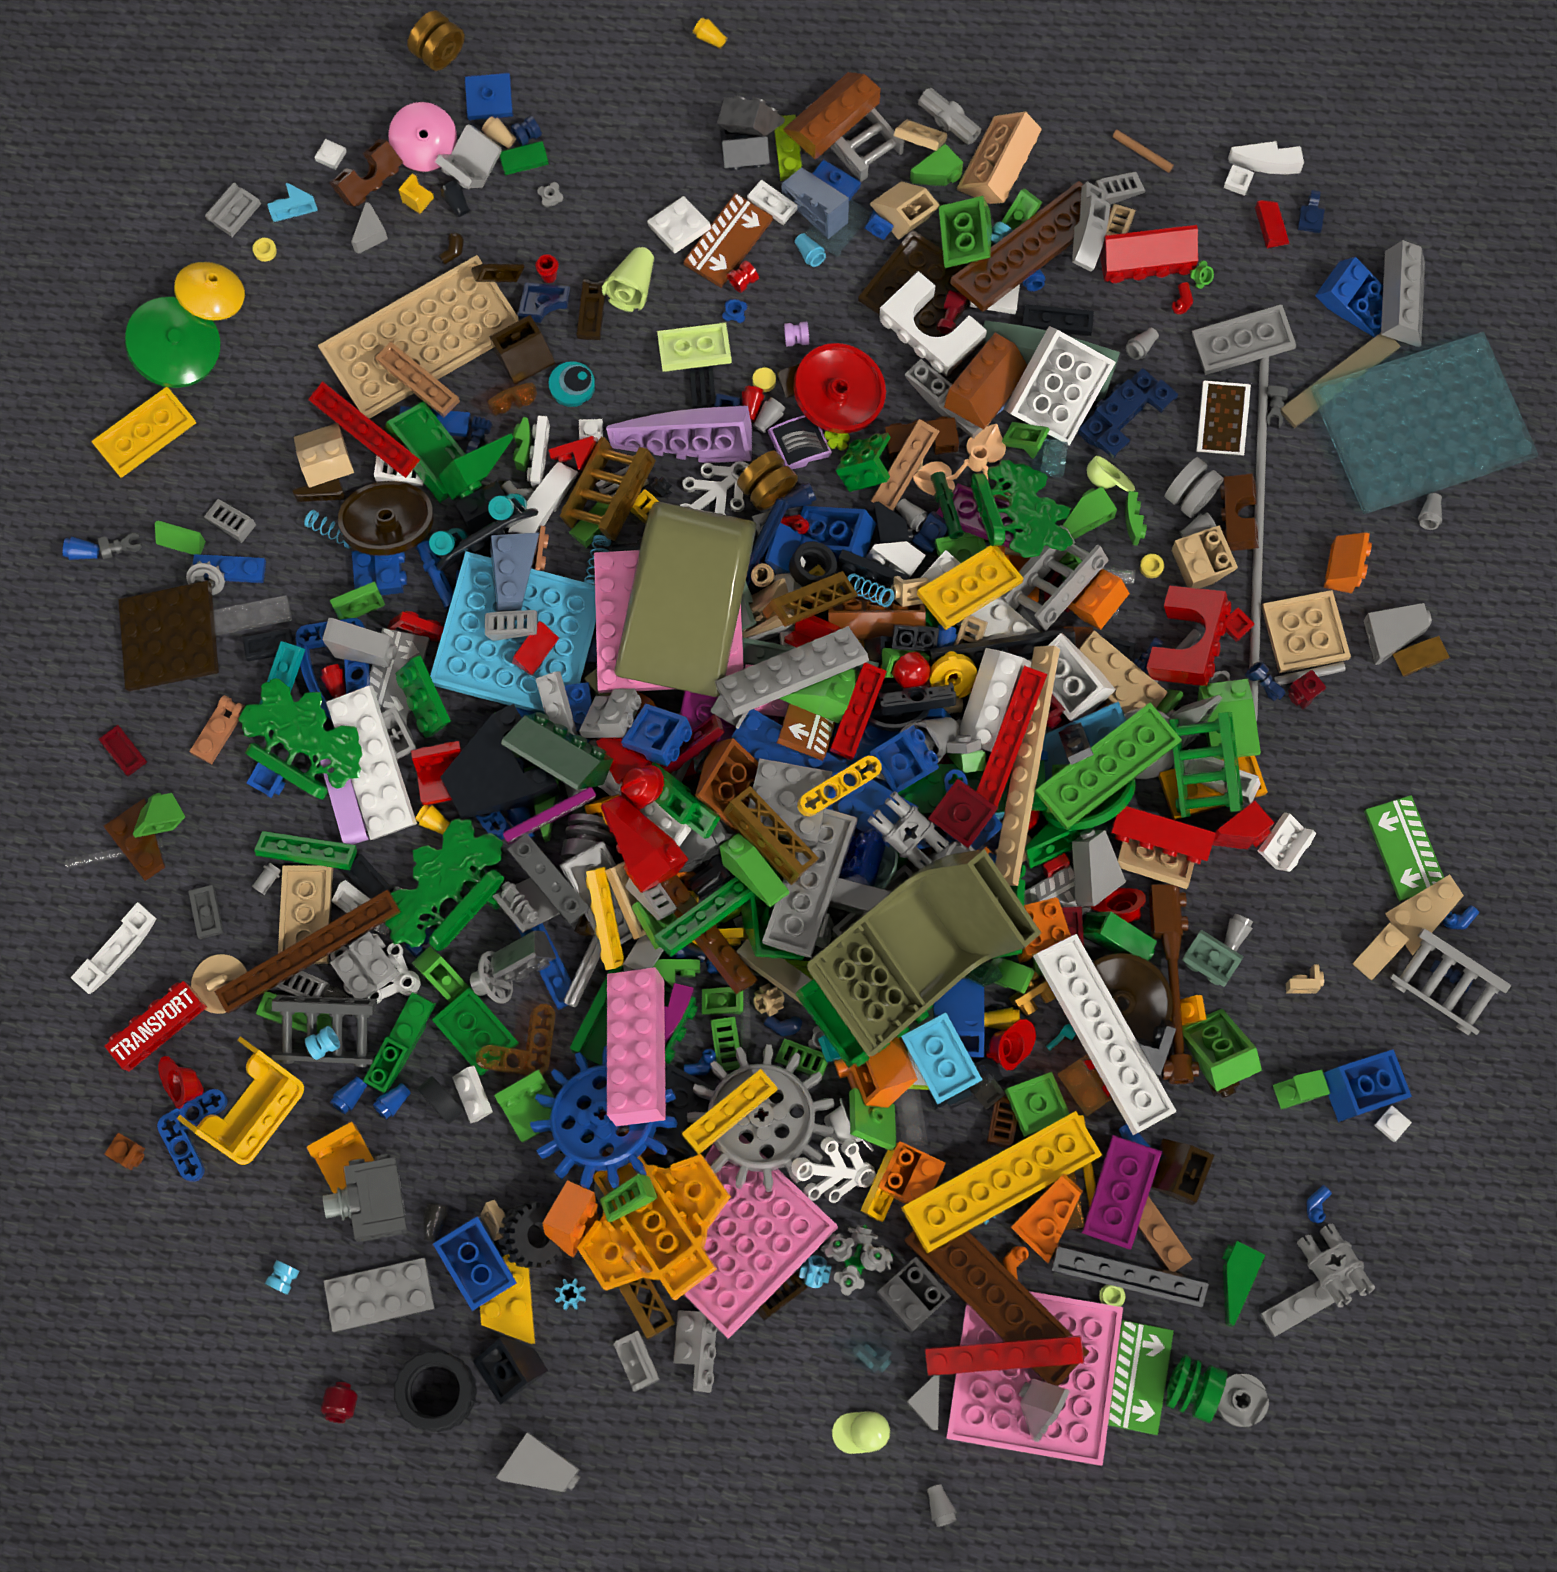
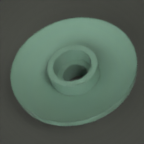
(887, 868)

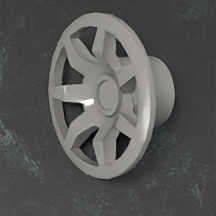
(484, 982)

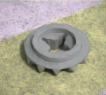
(196, 574)

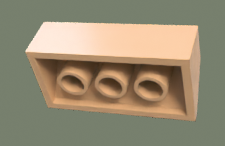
(1000, 157)

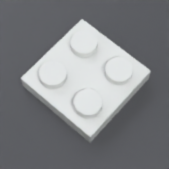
(679, 224)

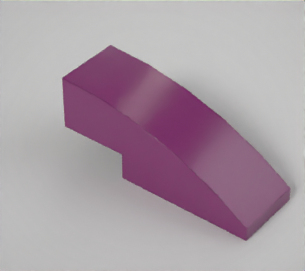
(677, 1007)

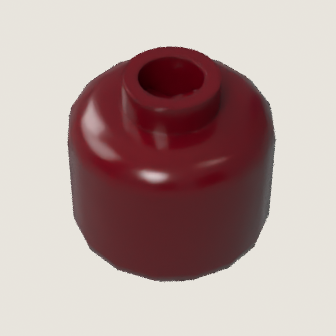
(339, 1402)

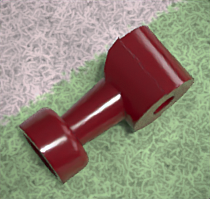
(953, 304)

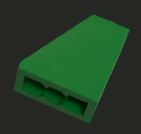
(1117, 934)

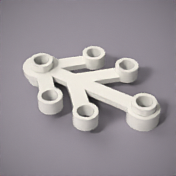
(716, 489)
(397, 985)
(861, 1175)

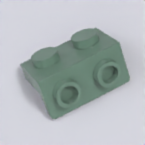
(1212, 958)

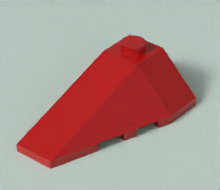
(646, 849)

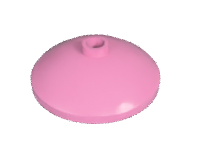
(418, 152)

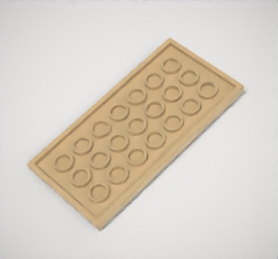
(434, 325)

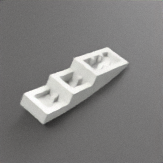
(546, 498)

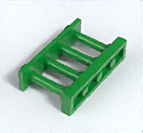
(1229, 774)

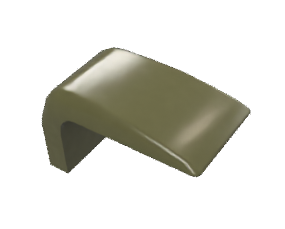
(685, 598)
(920, 945)

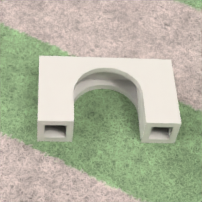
(942, 352)

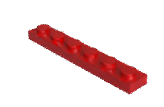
(364, 429)
(1011, 734)
(1004, 1355)

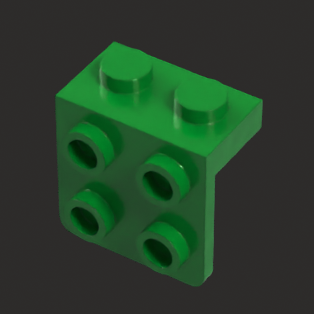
(862, 464)

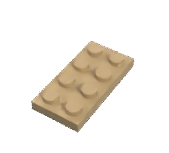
(1132, 685)
(304, 904)

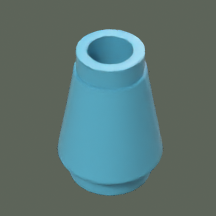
(810, 250)

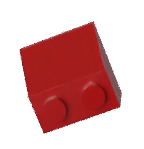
(1245, 829)

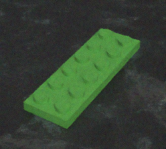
(1114, 764)

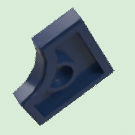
(541, 299)

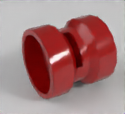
(743, 276)

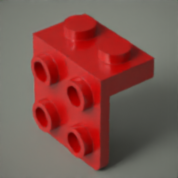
(430, 765)

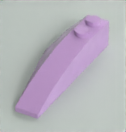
(703, 433)

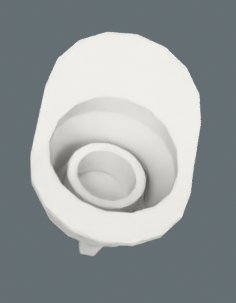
(840, 1121)

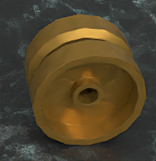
(435, 40)
(767, 480)

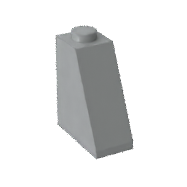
(1394, 629)
(358, 643)
(1095, 867)
(539, 1466)

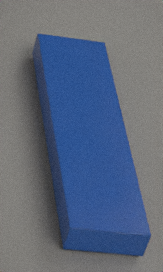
(555, 975)

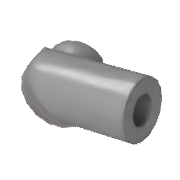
(509, 488)

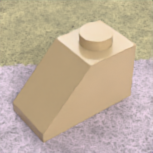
(1380, 951)

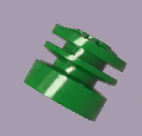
(1196, 1388)

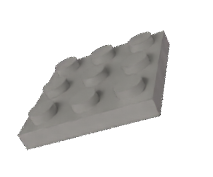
(782, 787)

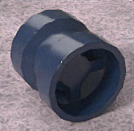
(526, 130)

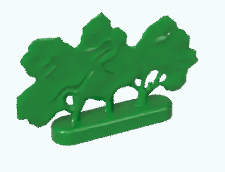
(1027, 510)
(300, 730)
(442, 877)

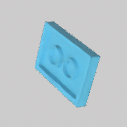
(941, 1058)

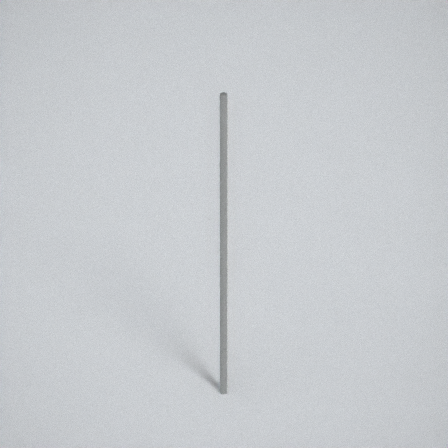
(1259, 517)

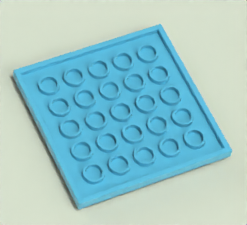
(483, 667)

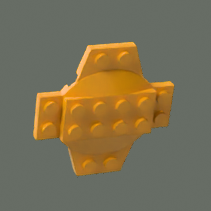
(662, 1237)

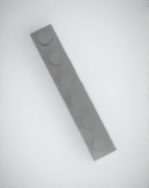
(559, 712)

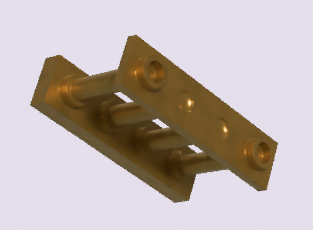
(625, 496)

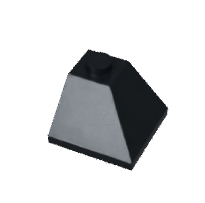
(509, 1367)

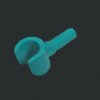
(1067, 1031)

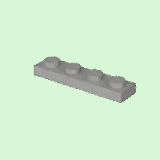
(1300, 1307)

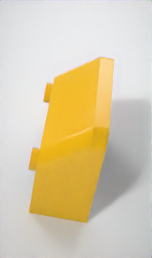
(255, 1113)

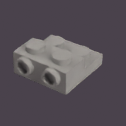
(611, 714)
(366, 966)

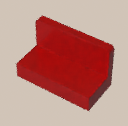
(809, 630)

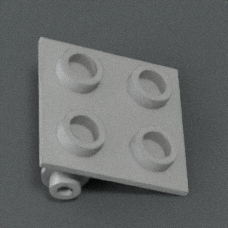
(525, 904)

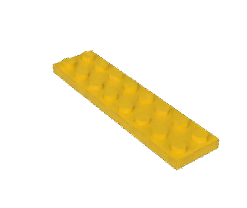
(1001, 1182)

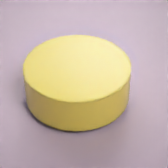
(264, 249)
(764, 379)
(1151, 566)

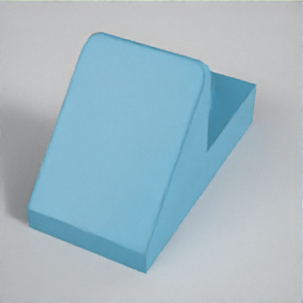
(297, 204)

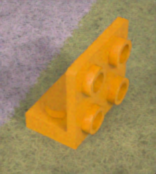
(336, 1151)

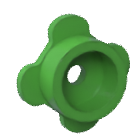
(1202, 274)

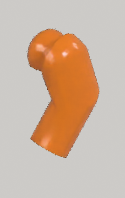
(1014, 1259)

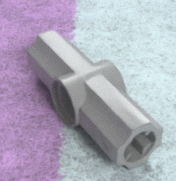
(949, 115)

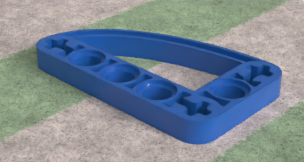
(306, 664)

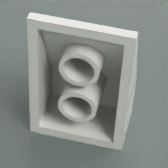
(1078, 681)

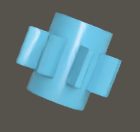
(815, 1271)
(567, 1287)

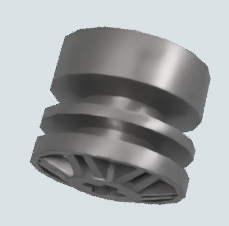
(586, 832)

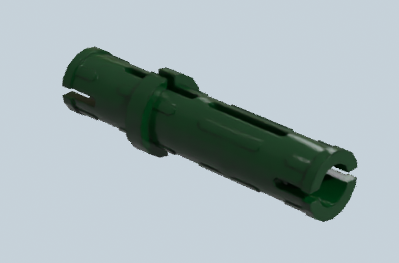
(944, 498)

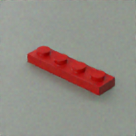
(858, 711)

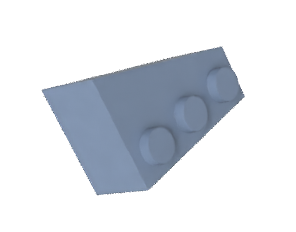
(817, 201)
(511, 567)

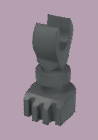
(1277, 394)
(107, 549)

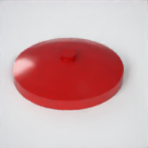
(839, 388)

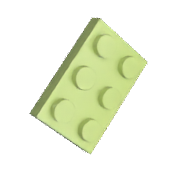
(694, 347)

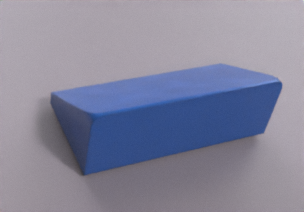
(782, 549)

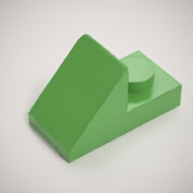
(1022, 209)
(1026, 437)
(669, 968)
(721, 1001)
(1301, 1089)

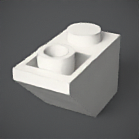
(897, 556)

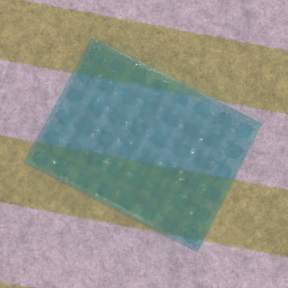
(1424, 422)

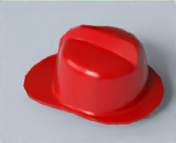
(642, 785)
(1123, 903)
(1012, 1045)
(179, 1082)

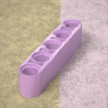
(346, 810)

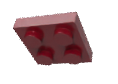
(963, 813)

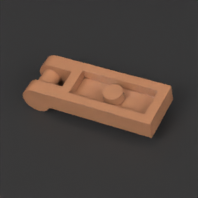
(217, 730)

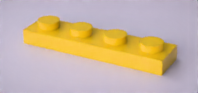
(604, 913)
(729, 1111)

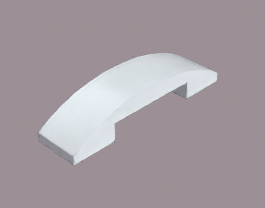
(116, 950)

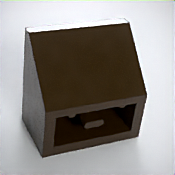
(522, 349)
(1181, 1171)

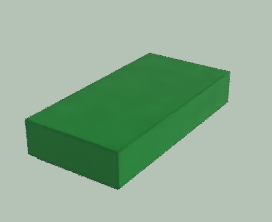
(524, 158)

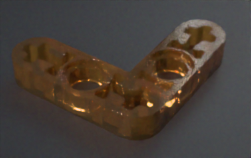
(525, 1057)

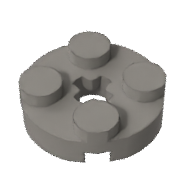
(1256, 1396)

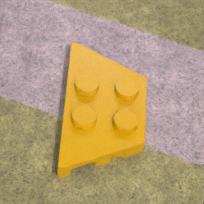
(512, 1309)

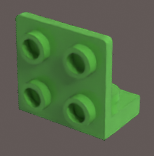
(521, 1106)

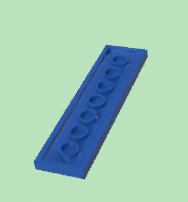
(759, 738)

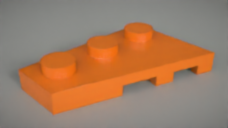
(1048, 1217)

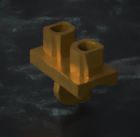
(1038, 987)

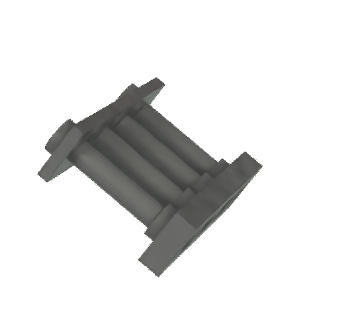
(549, 879)
(336, 1008)

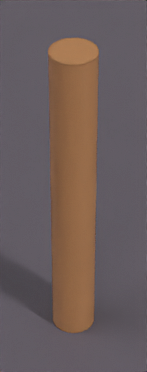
(1143, 151)

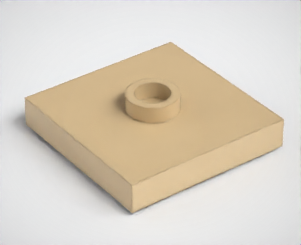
(921, 135)

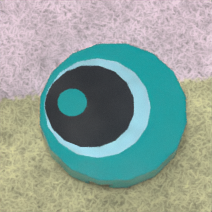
(571, 384)

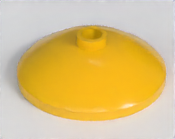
(209, 291)

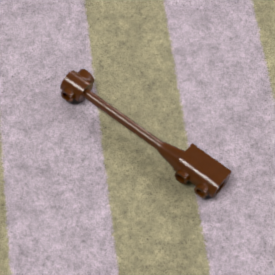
(1168, 925)

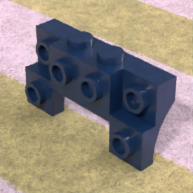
(1121, 407)

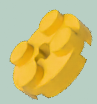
(951, 664)

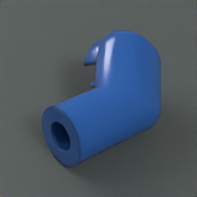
(1456, 921)

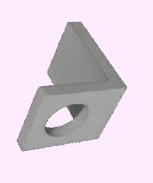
(722, 711)

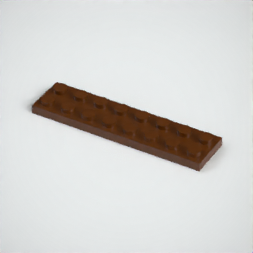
(1022, 251)
(994, 1295)

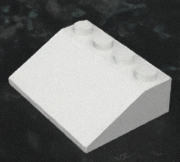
(1059, 385)

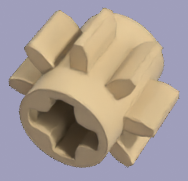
(768, 999)

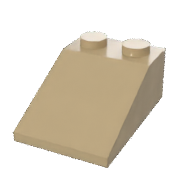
(323, 455)

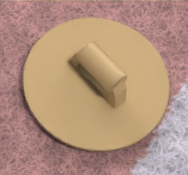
(214, 974)

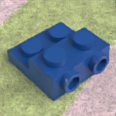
(383, 570)
(658, 734)
(905, 759)

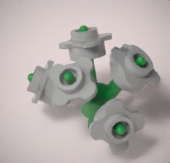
(871, 1259)

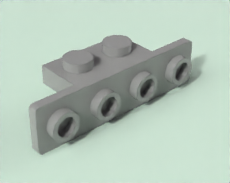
(696, 1347)

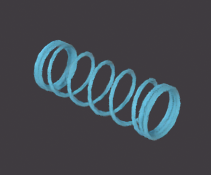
(315, 516)
(607, 542)
(881, 594)

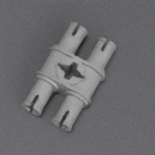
(918, 825)
(1341, 1256)

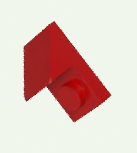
(581, 450)

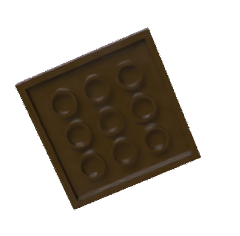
(910, 257)
(168, 636)

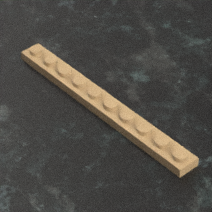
(1025, 773)

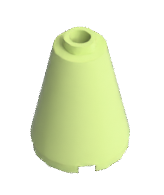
(630, 281)

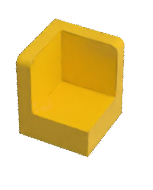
(414, 194)

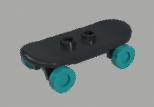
(454, 543)

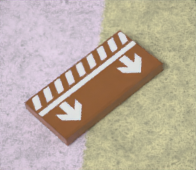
(728, 240)
(805, 732)

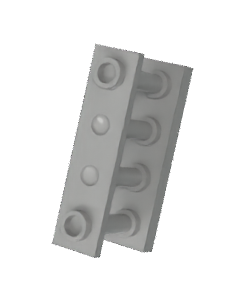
(859, 165)
(1040, 566)
(1450, 957)

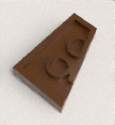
(141, 851)

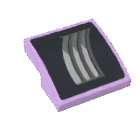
(799, 442)

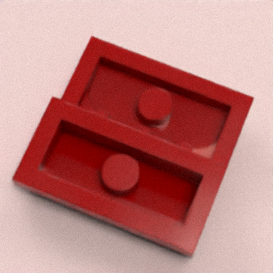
(623, 757)

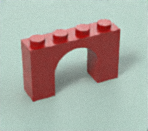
(1194, 663)

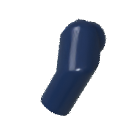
(785, 1027)

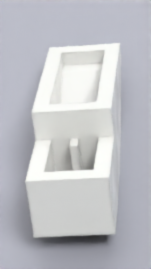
(1267, 158)
(1249, 782)

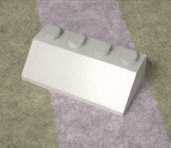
(991, 696)

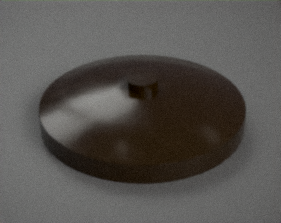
(385, 518)
(1137, 990)

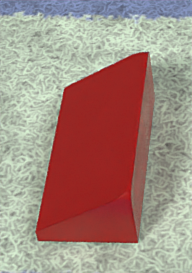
(1271, 223)
(535, 649)

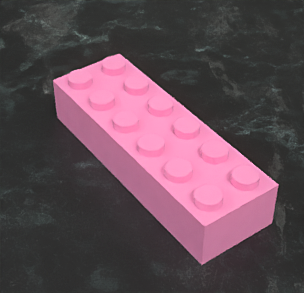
(635, 1047)

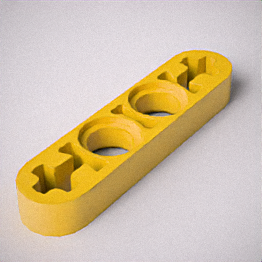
(838, 784)

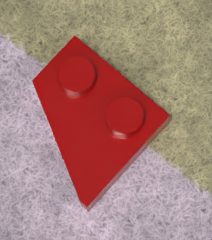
(414, 625)

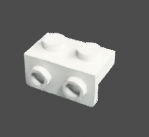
(1286, 843)

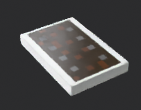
(1223, 418)

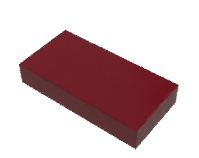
(122, 750)

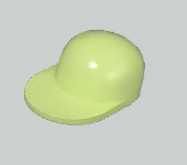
(1106, 475)
(861, 1432)

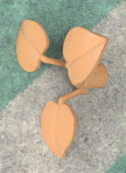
(982, 449)

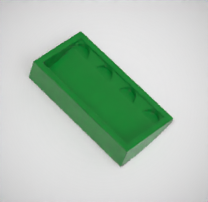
(429, 441)

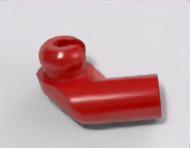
(1185, 300)
(796, 522)

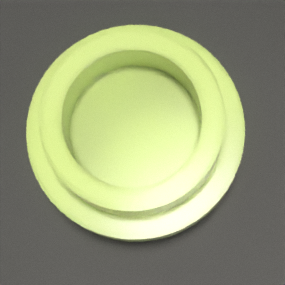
(1112, 1295)

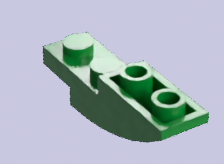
(685, 807)
(400, 1043)

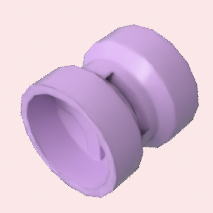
(796, 334)

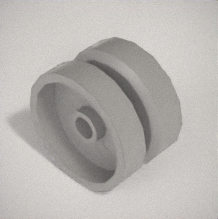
(1194, 487)

